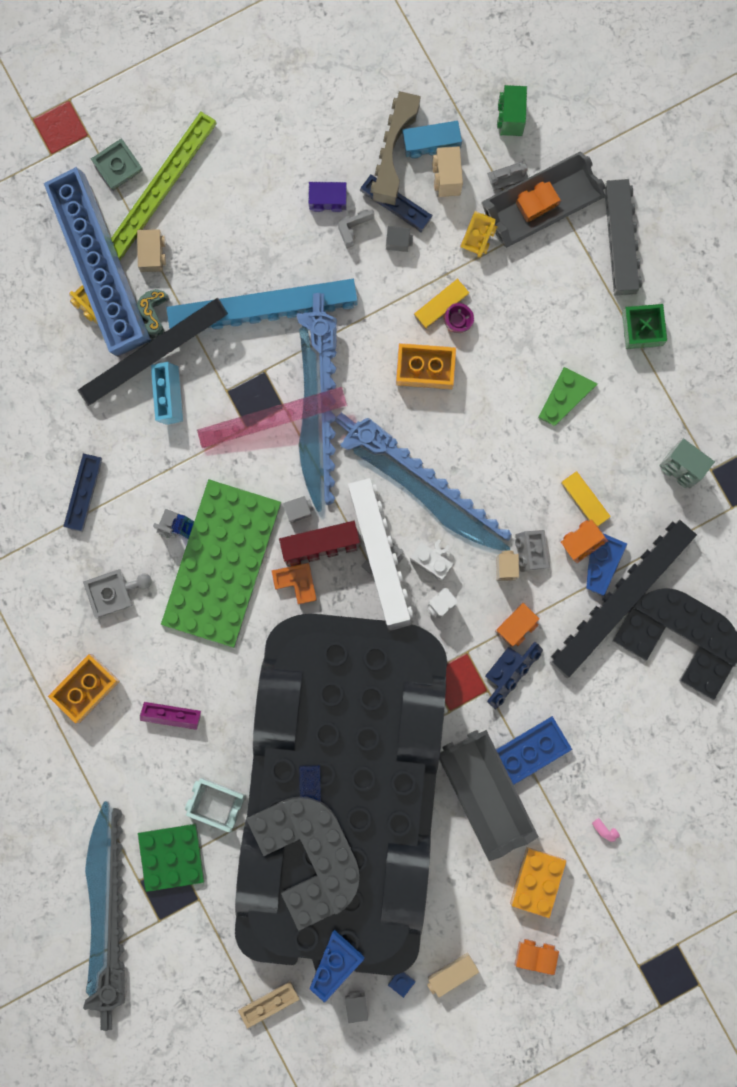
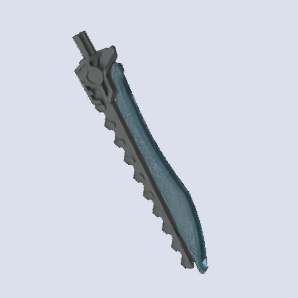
(112, 979)

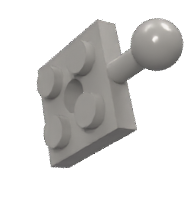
(120, 598)

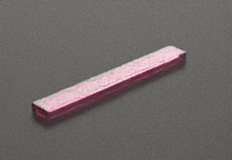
(272, 417)

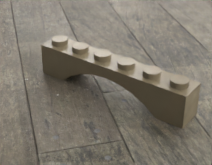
(404, 115)

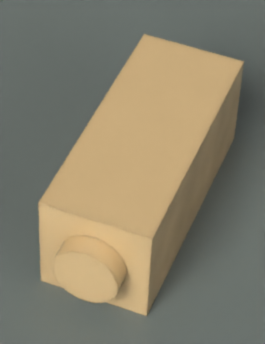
(452, 975)

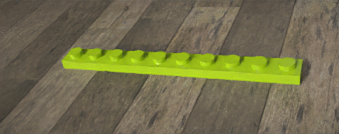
(162, 183)

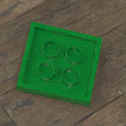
(171, 857)

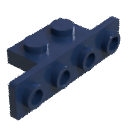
(509, 671)

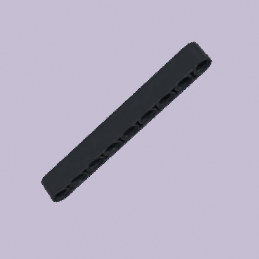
(153, 351)

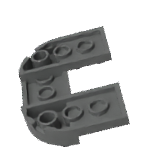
(326, 847)

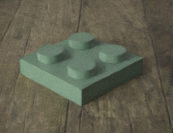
(117, 164)

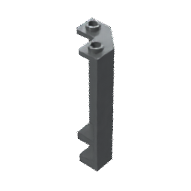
(573, 184)
(487, 795)

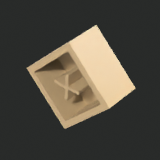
(447, 171)

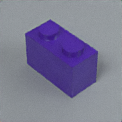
(327, 196)

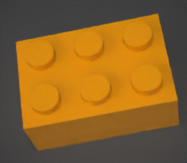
(425, 366)
(83, 688)
(538, 882)

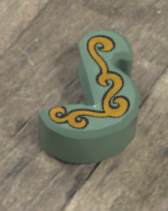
(145, 305)

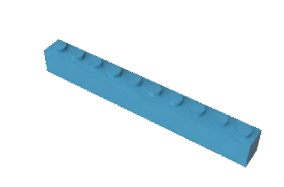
(273, 304)

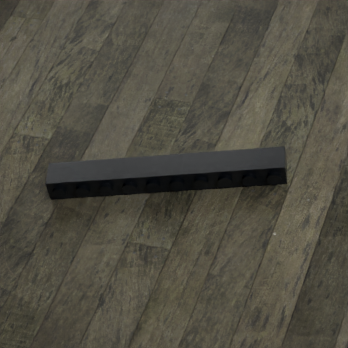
(624, 597)

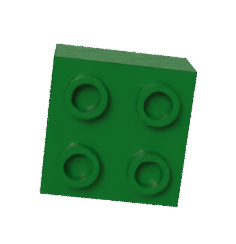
(512, 110)
(644, 326)

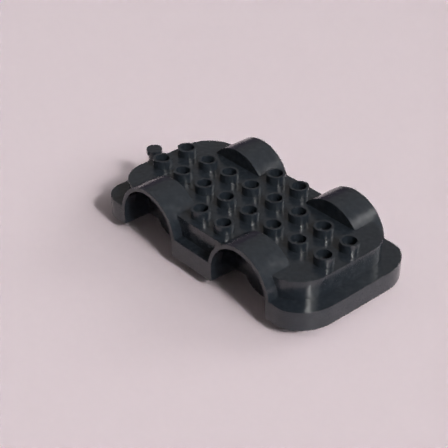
(373, 720)

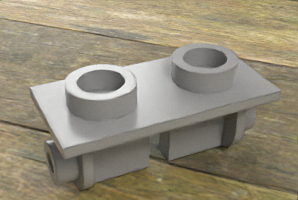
(508, 175)

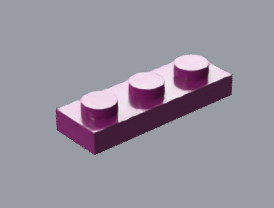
(170, 715)

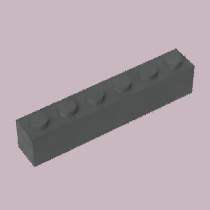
(621, 237)

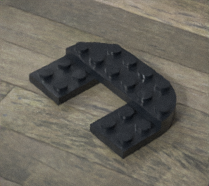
(692, 621)

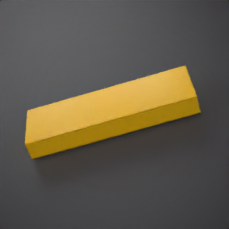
(440, 303)
(585, 498)

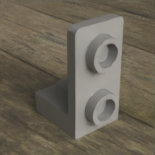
(348, 222)
(164, 528)

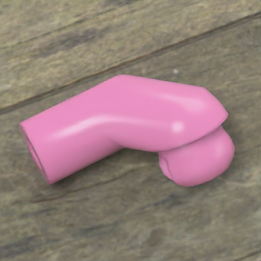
(604, 832)

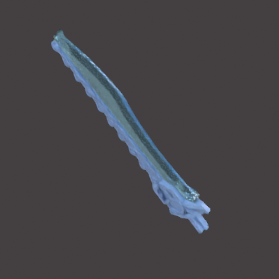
(324, 340)
(378, 441)

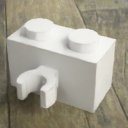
(431, 560)

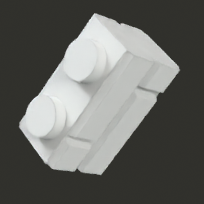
(441, 603)

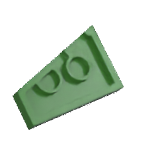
(565, 395)

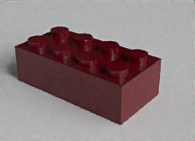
(320, 542)

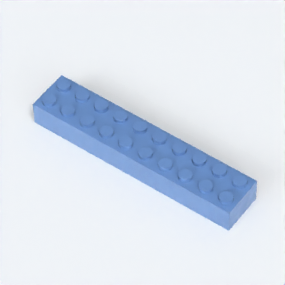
(97, 262)

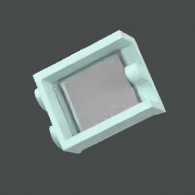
(215, 804)

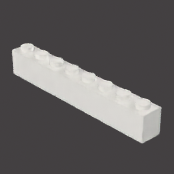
(379, 554)

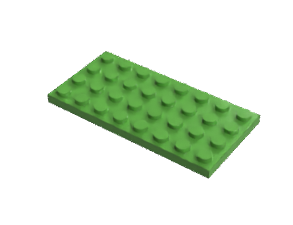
(221, 563)

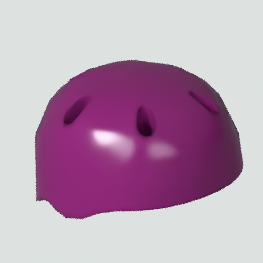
(457, 319)

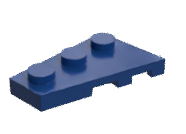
(603, 565)
(335, 967)

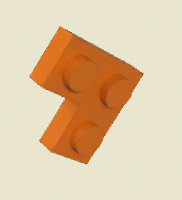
(300, 578)

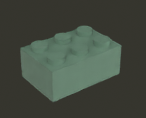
(686, 464)

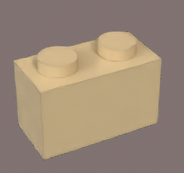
(150, 250)
(507, 566)

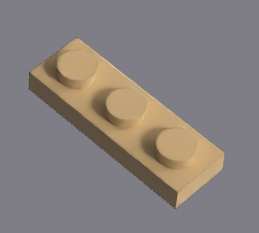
(268, 1004)

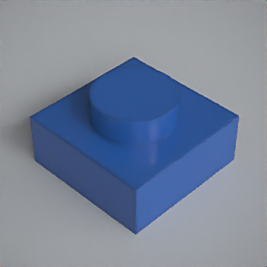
(401, 983)

